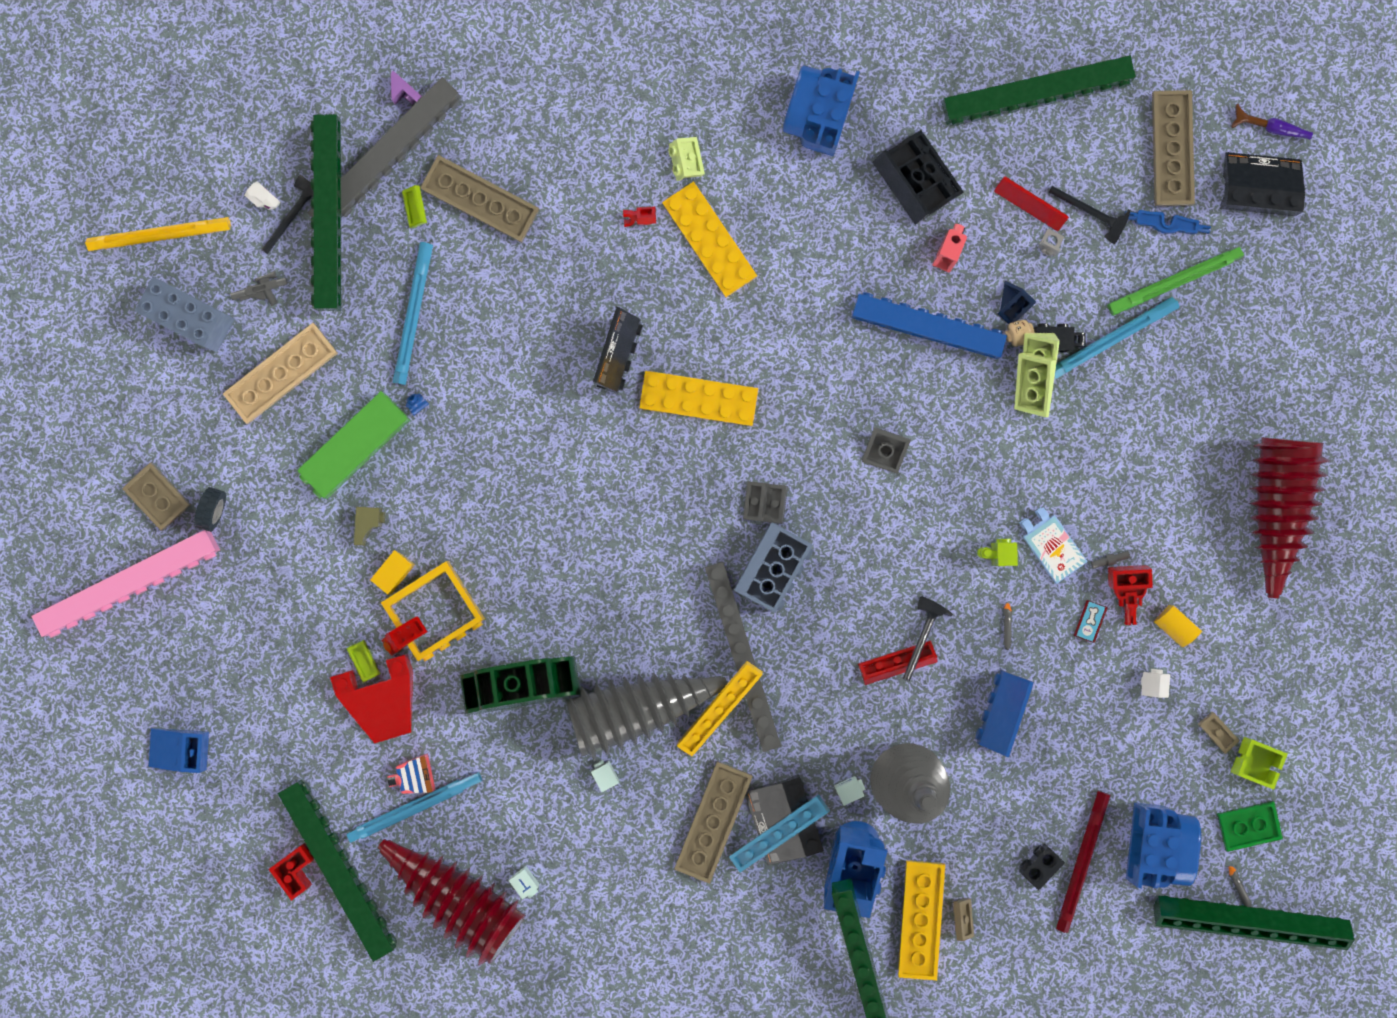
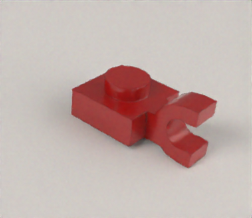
(643, 216)

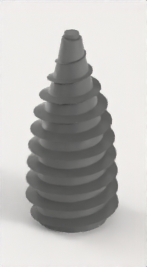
(635, 709)
(910, 783)

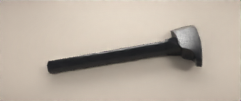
(300, 183)
(1117, 224)
(933, 611)

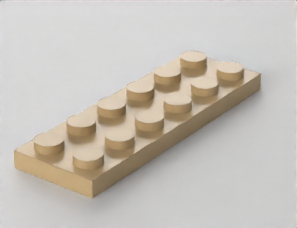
(280, 373)

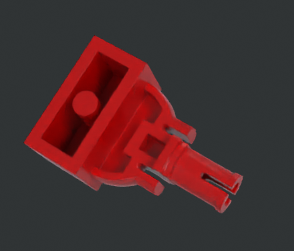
(1130, 586)

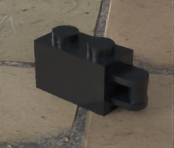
(1065, 335)

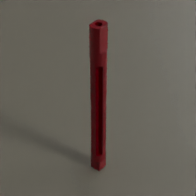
(1083, 861)

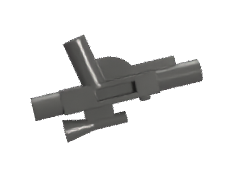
(262, 290)

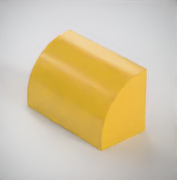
(392, 572)
(1177, 626)

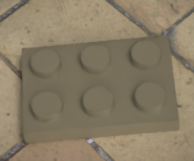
(156, 496)

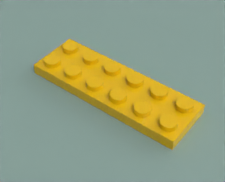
(709, 239)
(698, 398)
(921, 920)

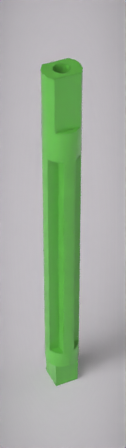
(1175, 281)

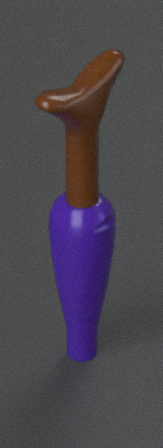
(1271, 125)

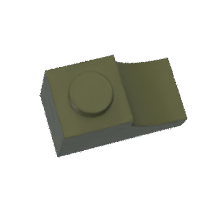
(365, 521)

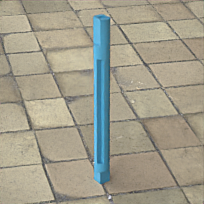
(412, 314)
(1116, 336)
(413, 807)

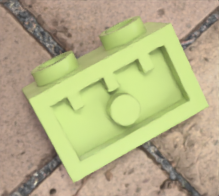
(686, 158)

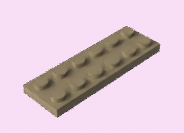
(1173, 148)
(479, 198)
(713, 822)

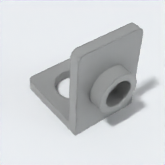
(1048, 248)

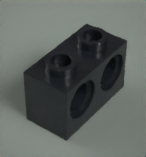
(1045, 870)

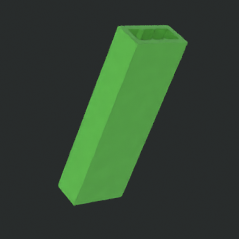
(353, 445)

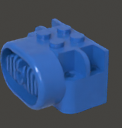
(819, 107)
(1163, 847)
(857, 856)

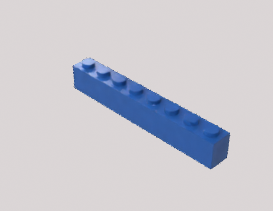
(929, 326)

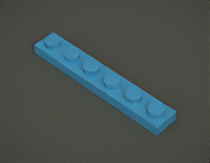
(779, 833)

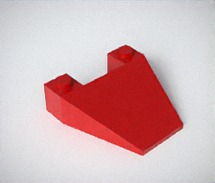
(383, 707)

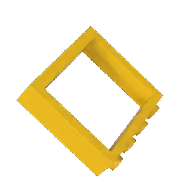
(425, 579)

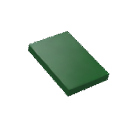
(1249, 826)

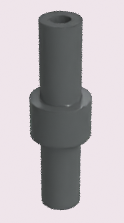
(1110, 559)

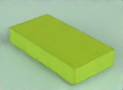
(414, 206)
(363, 661)

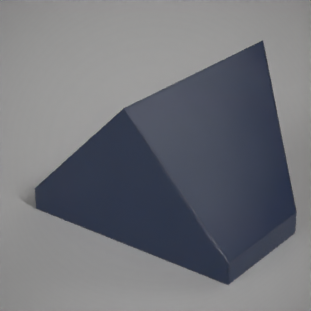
(1014, 303)

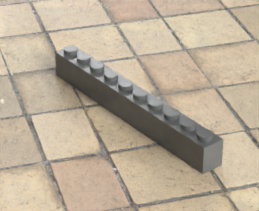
(395, 144)
(741, 653)

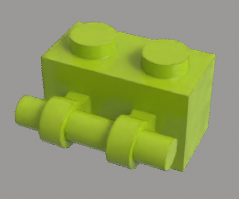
(1001, 553)

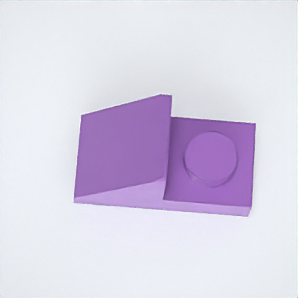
(400, 88)

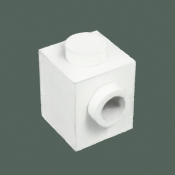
(1155, 684)

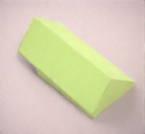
(1036, 373)

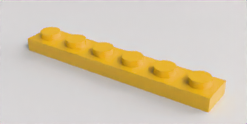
(719, 708)

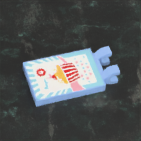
(1052, 546)

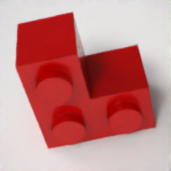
(289, 871)

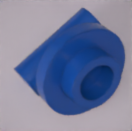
(416, 403)

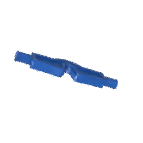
(1177, 223)

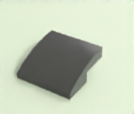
(765, 502)

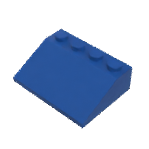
(1004, 712)

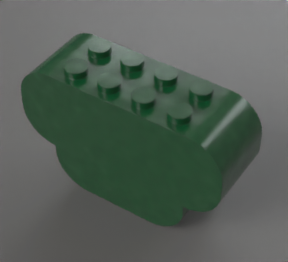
(519, 684)

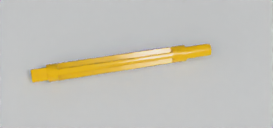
(158, 234)

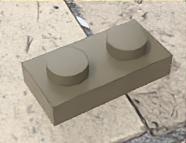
(1218, 732)
(963, 919)

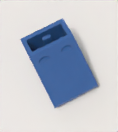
(179, 750)

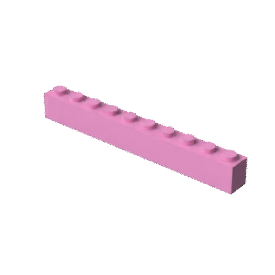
(125, 583)

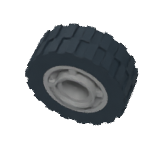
(210, 509)

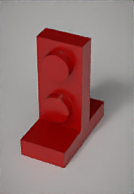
(403, 635)

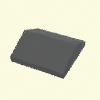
(886, 450)

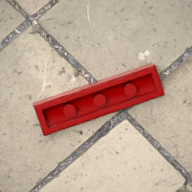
(1031, 203)
(897, 663)

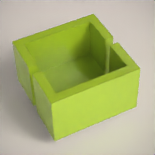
(1256, 762)

